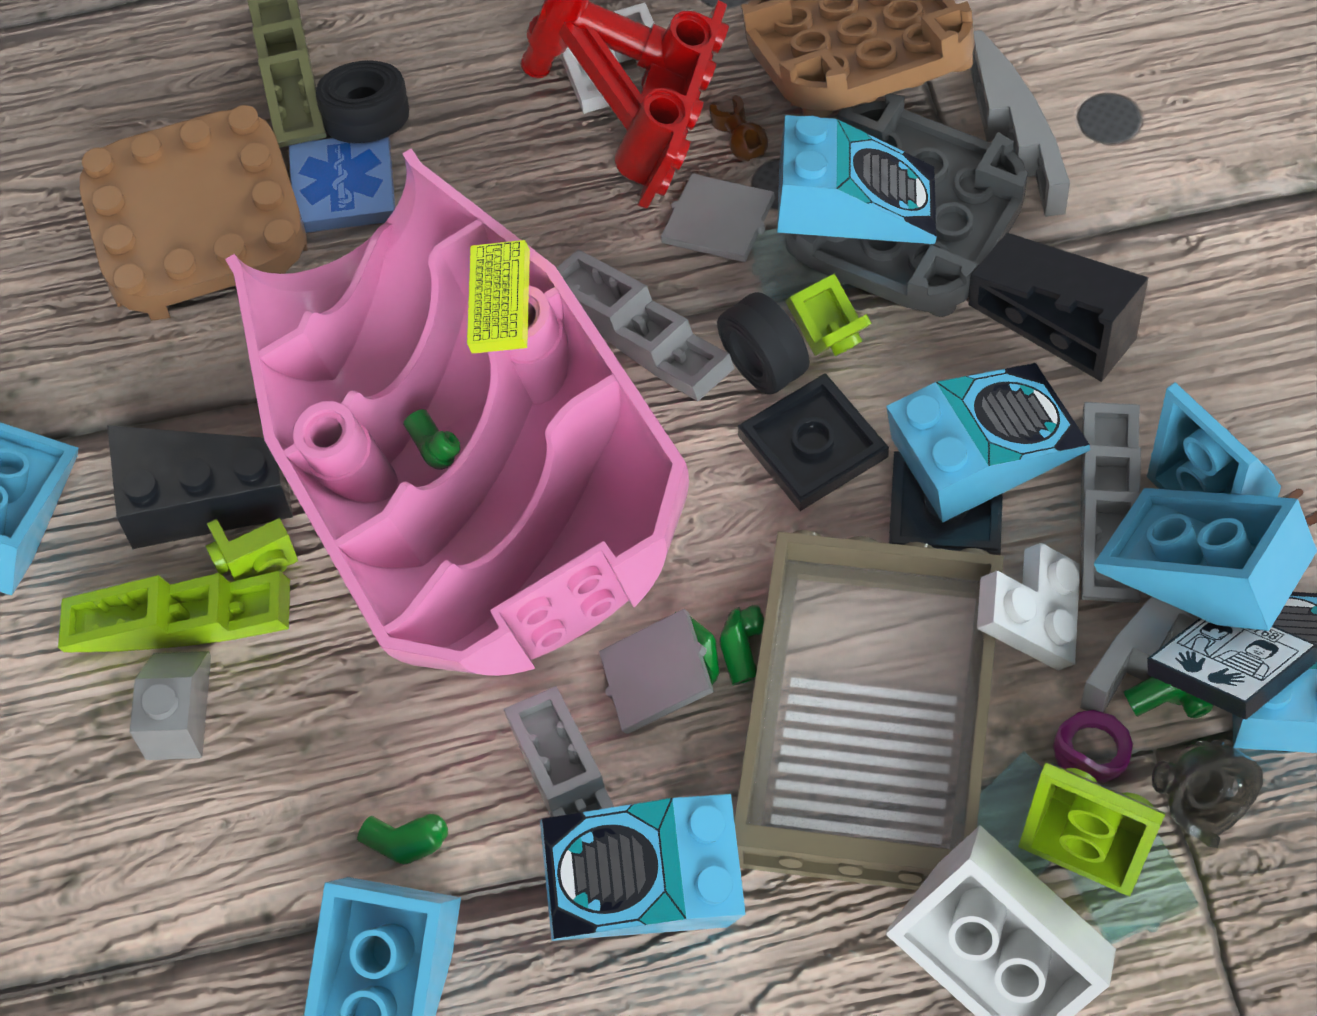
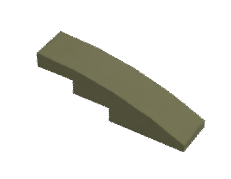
(286, 71)

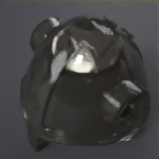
(1201, 788)

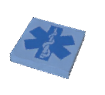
(342, 183)

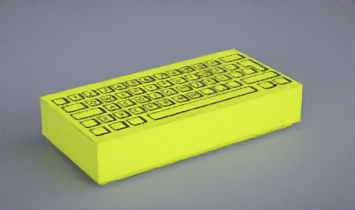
(498, 296)

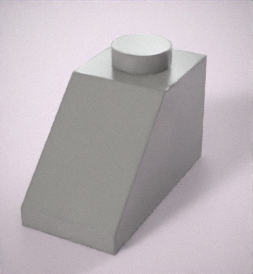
(171, 705)

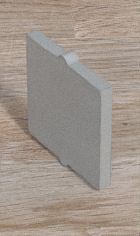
(718, 217)
(656, 671)

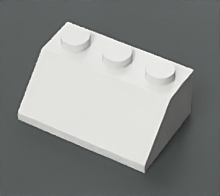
(1001, 936)

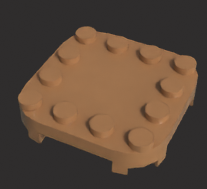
(856, 50)
(184, 201)

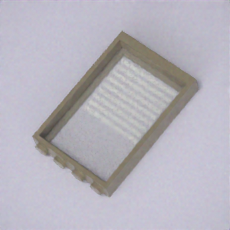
(866, 711)

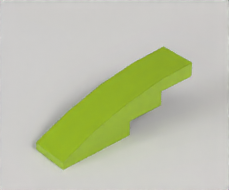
(168, 615)

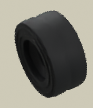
(362, 101)
(763, 343)

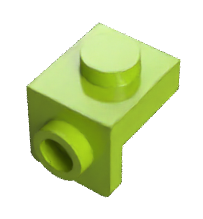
(827, 317)
(253, 553)

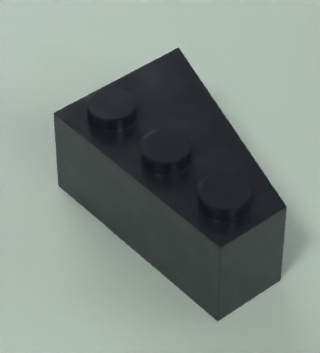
(1061, 301)
(182, 480)

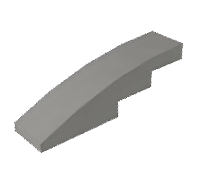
(1014, 112)
(643, 328)
(1107, 490)
(1128, 653)
(557, 755)

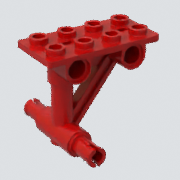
(675, 68)

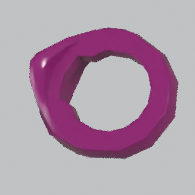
(1070, 758)

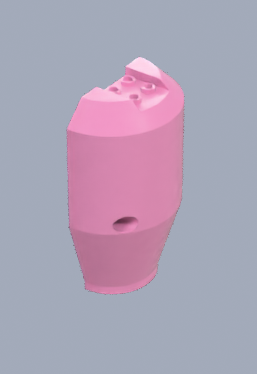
(560, 463)

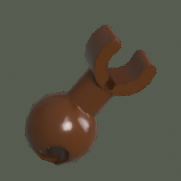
(746, 138)

